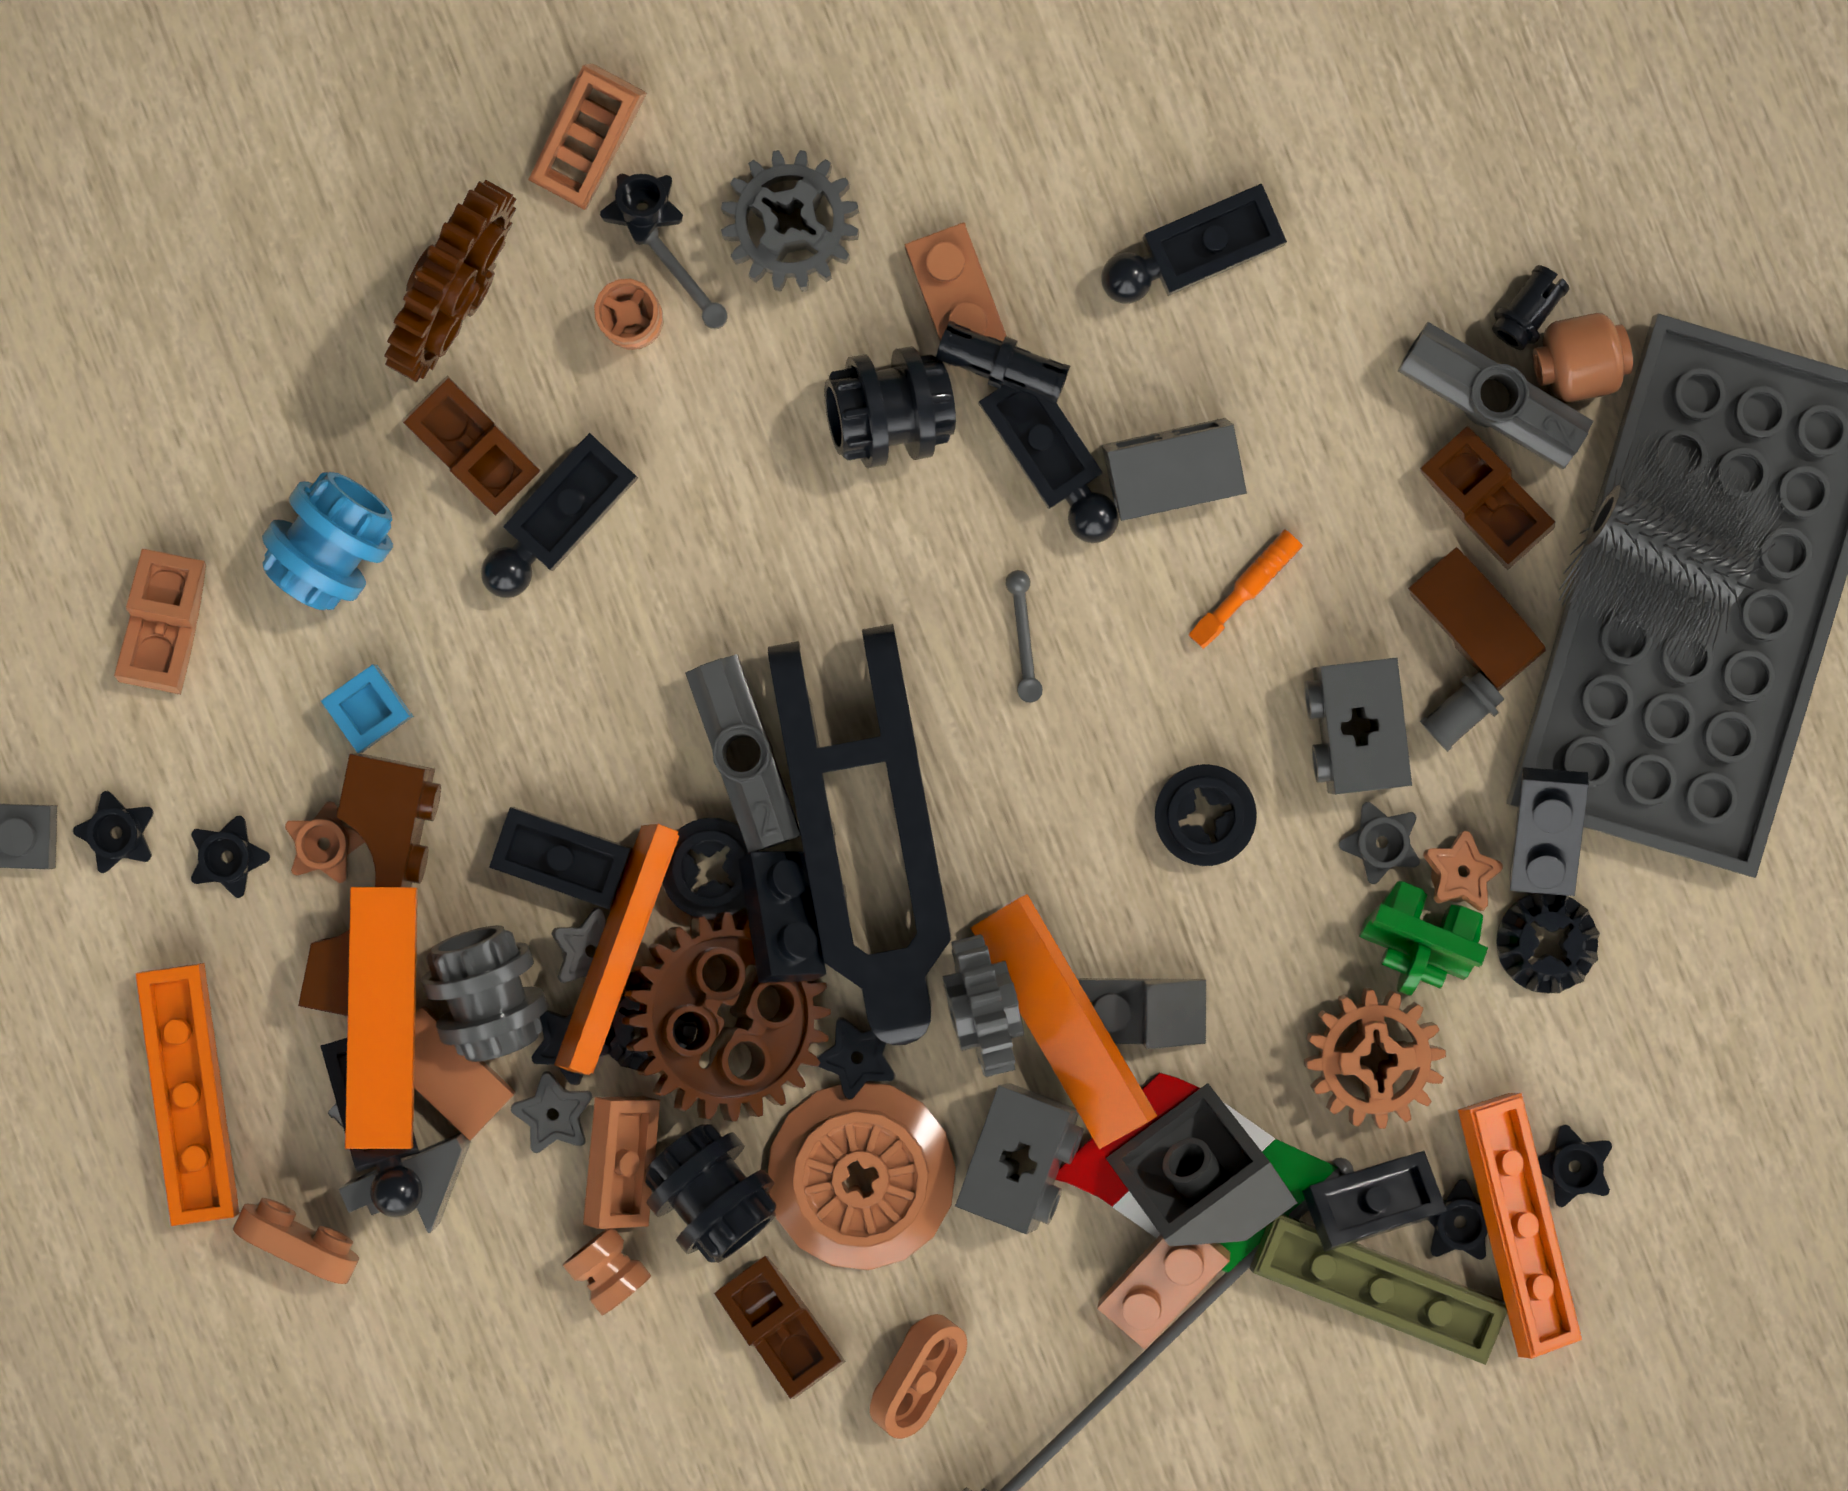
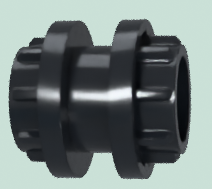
(889, 407)
(710, 1193)

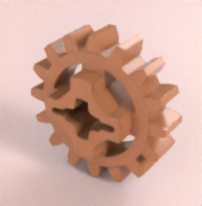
(1402, 1056)

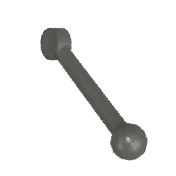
(713, 314)
(1029, 687)

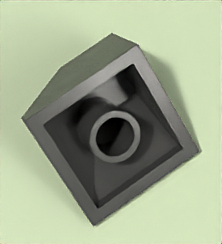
(1201, 1175)

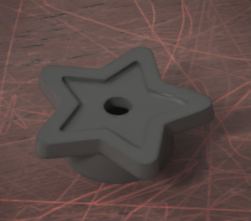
(1398, 849)
(574, 942)
(568, 1104)

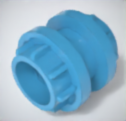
(321, 549)

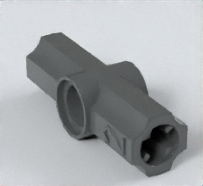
(1532, 415)
(731, 713)

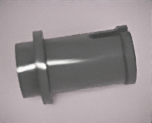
(1463, 710)

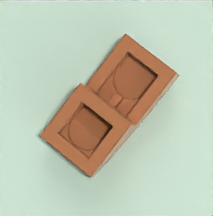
(161, 621)

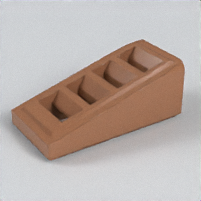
(578, 101)

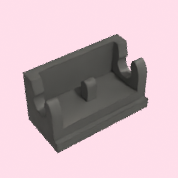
(1174, 468)

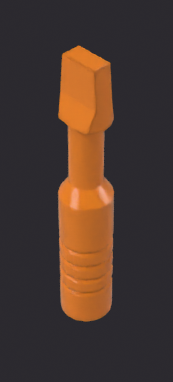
(1247, 586)

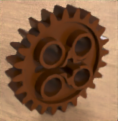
(450, 280)
(679, 987)

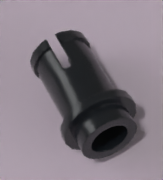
(1530, 307)

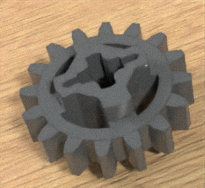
(806, 197)
(983, 1005)

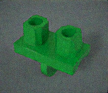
(1420, 948)

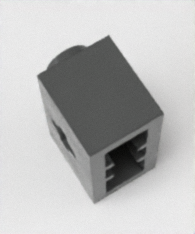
(1383, 752)
(992, 1182)

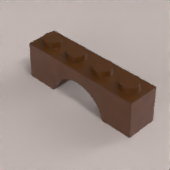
(388, 809)

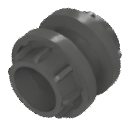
(484, 993)

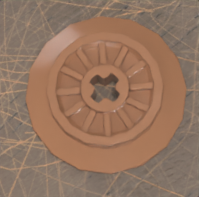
(877, 1130)

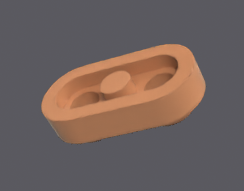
(319, 1252)
(918, 1376)

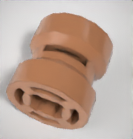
(621, 306)
(609, 1272)

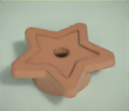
(308, 852)
(1445, 874)

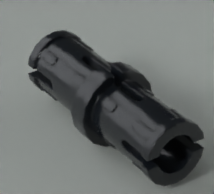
(1002, 362)

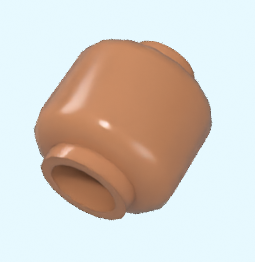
(1583, 357)

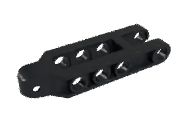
(895, 979)

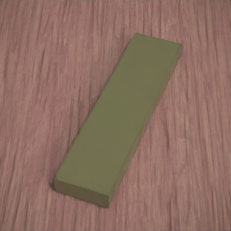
(1381, 1289)

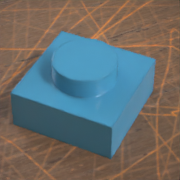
(367, 708)

